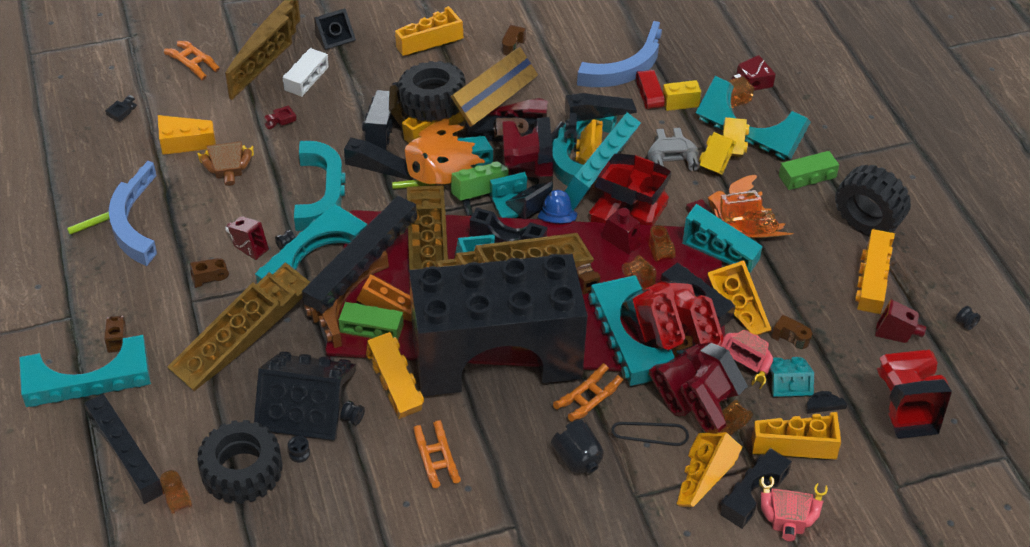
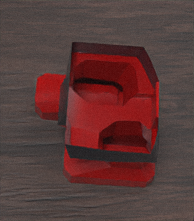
(630, 181)
(669, 310)
(915, 396)

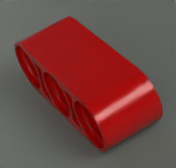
(650, 89)

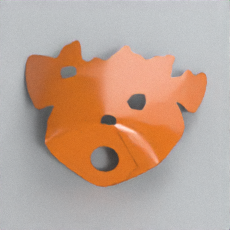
(435, 145)
(741, 185)

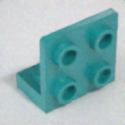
(504, 189)
(791, 377)

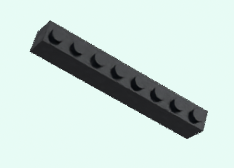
(359, 254)

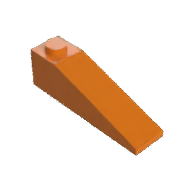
(385, 296)

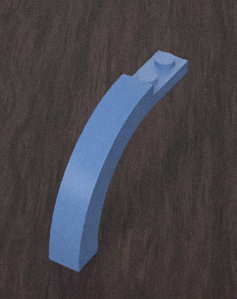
(623, 71)
(130, 241)

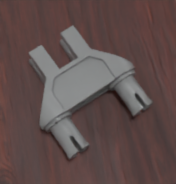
(673, 149)

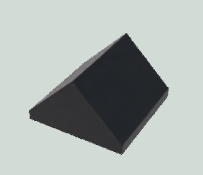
(334, 29)
(530, 200)

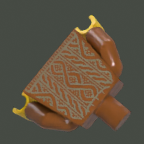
(226, 160)

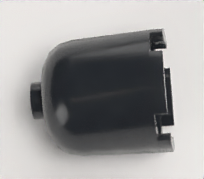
(578, 447)

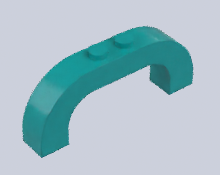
(323, 156)
(563, 166)

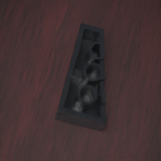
(378, 120)

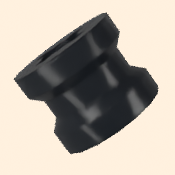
(282, 240)
(968, 317)
(352, 412)
(302, 444)

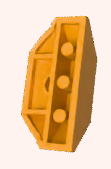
(590, 140)

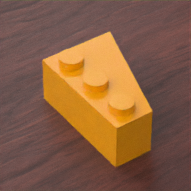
(184, 134)

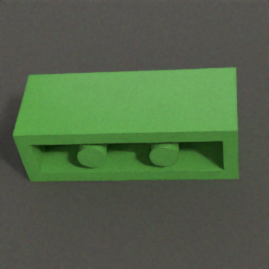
(808, 170)
(476, 180)
(370, 321)

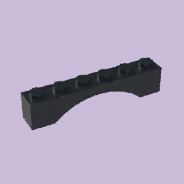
(125, 448)

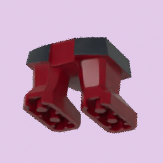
(529, 152)
(698, 382)

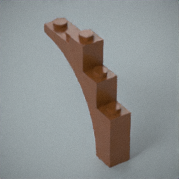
(330, 317)

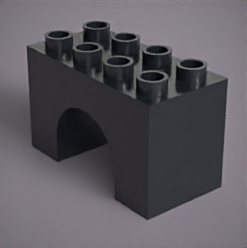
(497, 305)

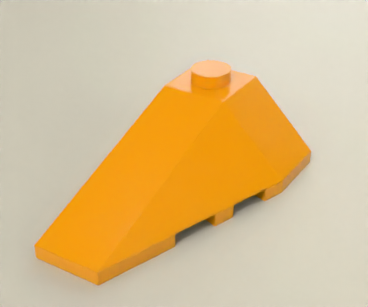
(737, 286)
(710, 460)

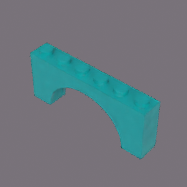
(781, 138)
(592, 168)
(331, 227)
(633, 357)
(125, 371)

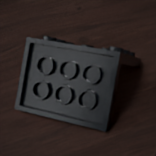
(301, 394)

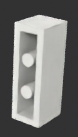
(305, 72)

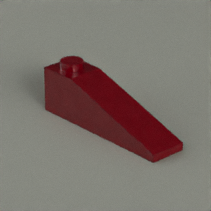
(526, 109)

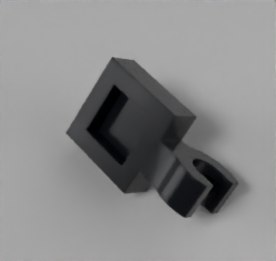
(120, 110)
(570, 128)

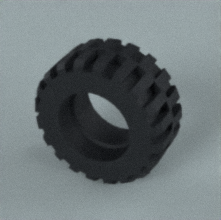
(428, 88)
(887, 192)
(242, 483)

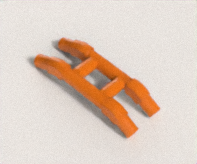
(192, 64)
(589, 384)
(442, 445)

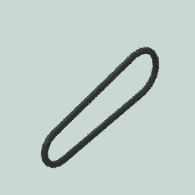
(648, 440)

